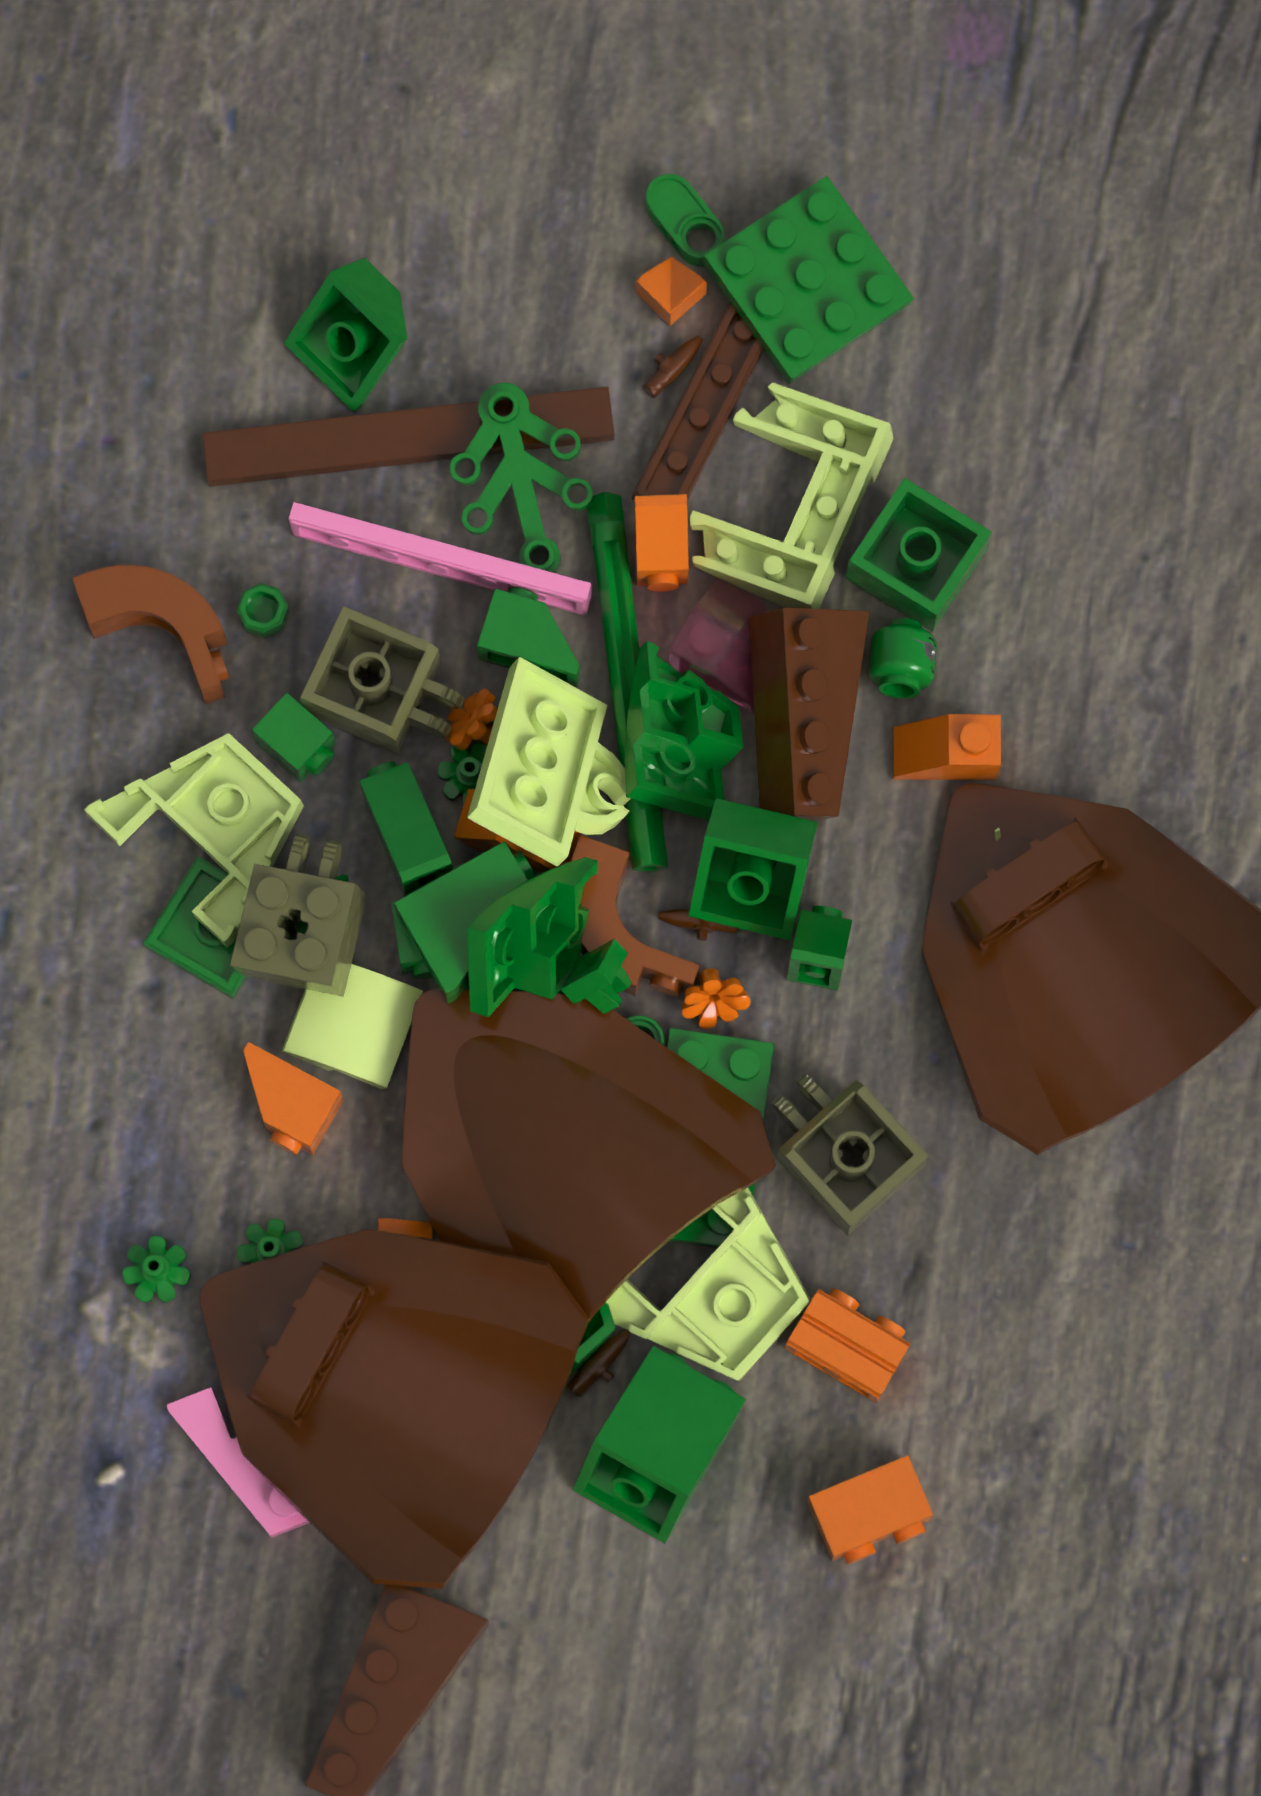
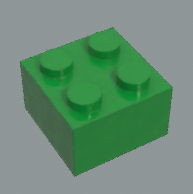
(918, 554)
(752, 869)

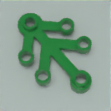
(518, 470)

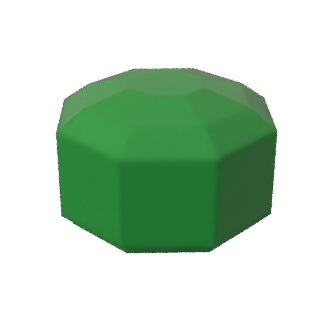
(262, 610)

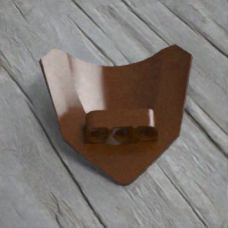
(1079, 959)
(567, 1136)
(393, 1388)

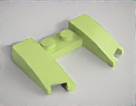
(848, 456)

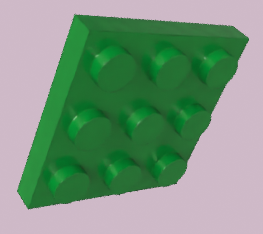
(807, 279)

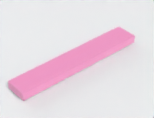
(437, 557)

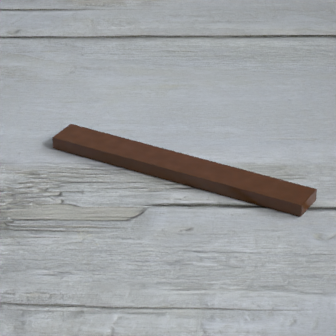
(390, 437)

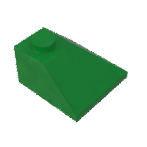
(351, 331)

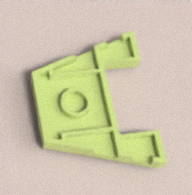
(225, 806)
(732, 1302)

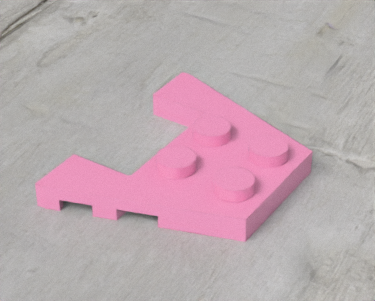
(205, 1425)

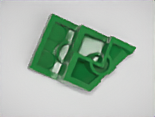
(677, 737)
(529, 937)

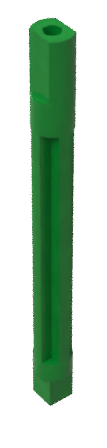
(622, 650)

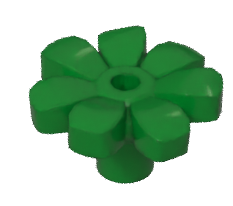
(458, 771)
(264, 1240)
(159, 1280)

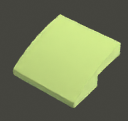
(357, 1031)

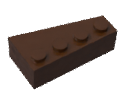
(805, 705)
(395, 1679)

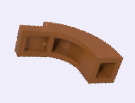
(150, 597)
(600, 894)

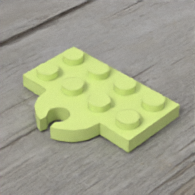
(547, 766)

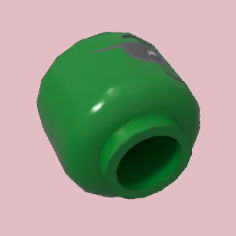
(902, 658)

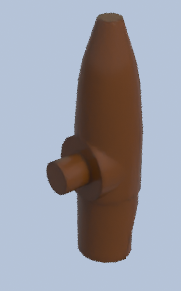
(671, 366)
(680, 918)
(599, 1364)

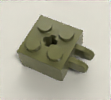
(385, 711)
(283, 898)
(847, 1122)

